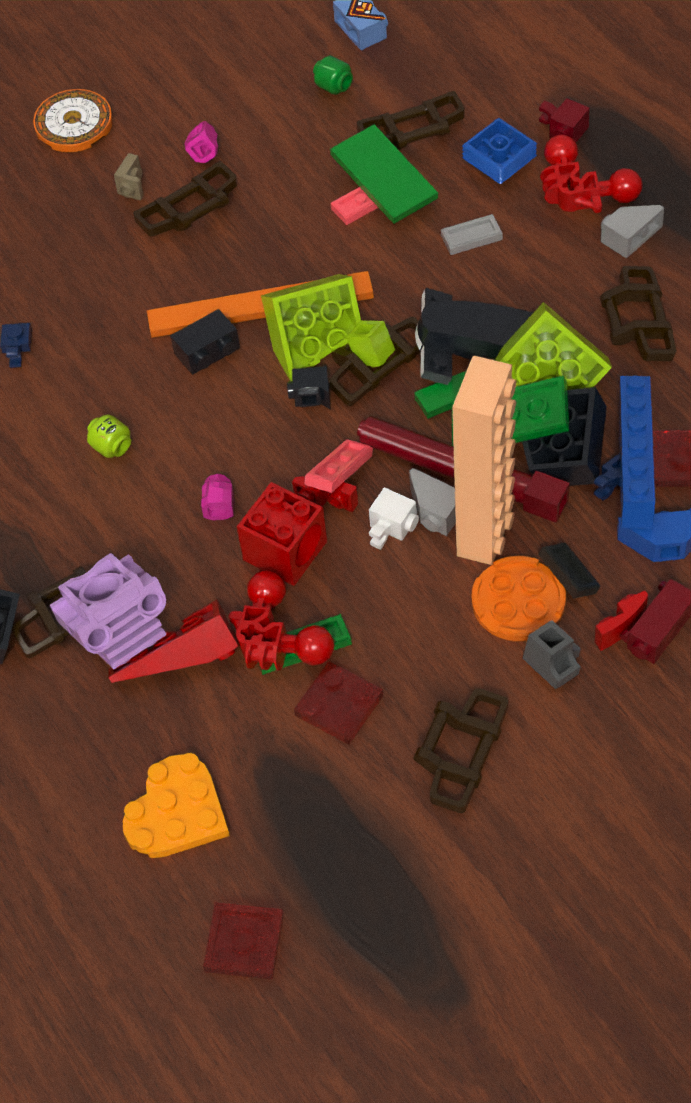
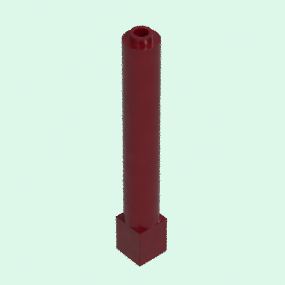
(538, 493)

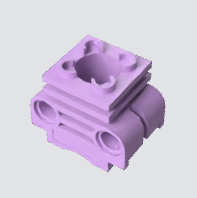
(112, 609)

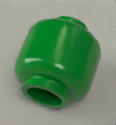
(332, 75)

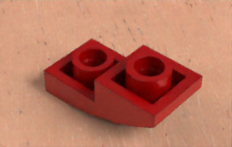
(343, 497)
(627, 614)

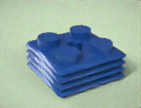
(499, 150)

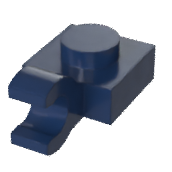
(14, 341)
(609, 479)

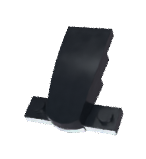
(461, 330)

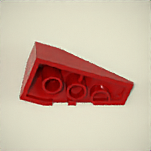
(198, 641)

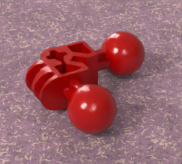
(583, 193)
(267, 640)

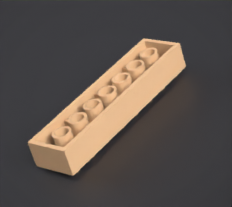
(484, 459)

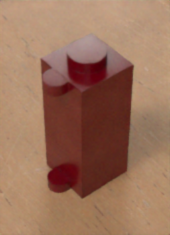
(659, 622)

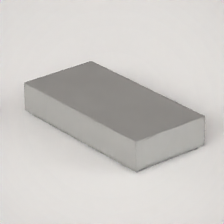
(471, 234)

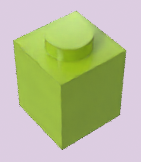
(371, 342)

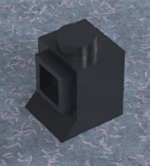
(309, 387)

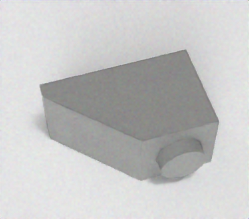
(631, 227)
(433, 502)

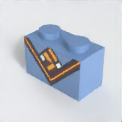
(360, 21)

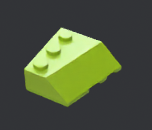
(310, 320)
(553, 348)

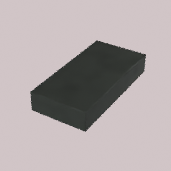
(569, 570)

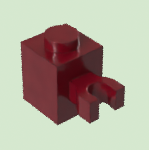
(568, 119)

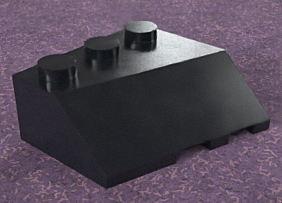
(575, 453)

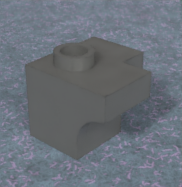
(552, 654)

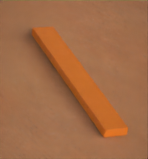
(234, 307)

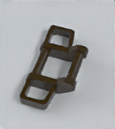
(437, 126)
(182, 221)
(639, 330)
(349, 361)
(40, 610)
(460, 721)

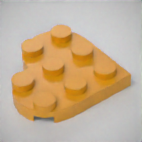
(176, 811)

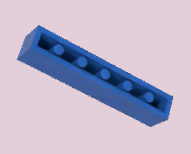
(636, 453)

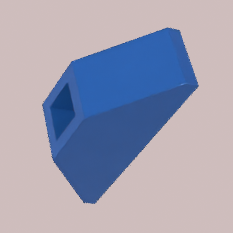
(665, 542)

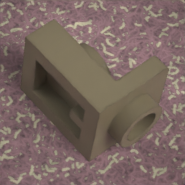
(129, 178)

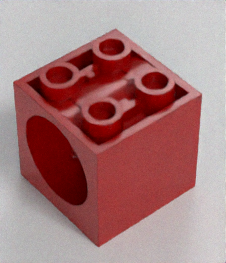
(282, 533)

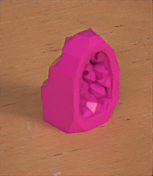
(202, 142)
(217, 498)

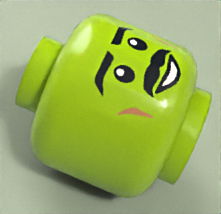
(109, 436)

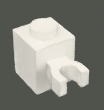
(392, 516)

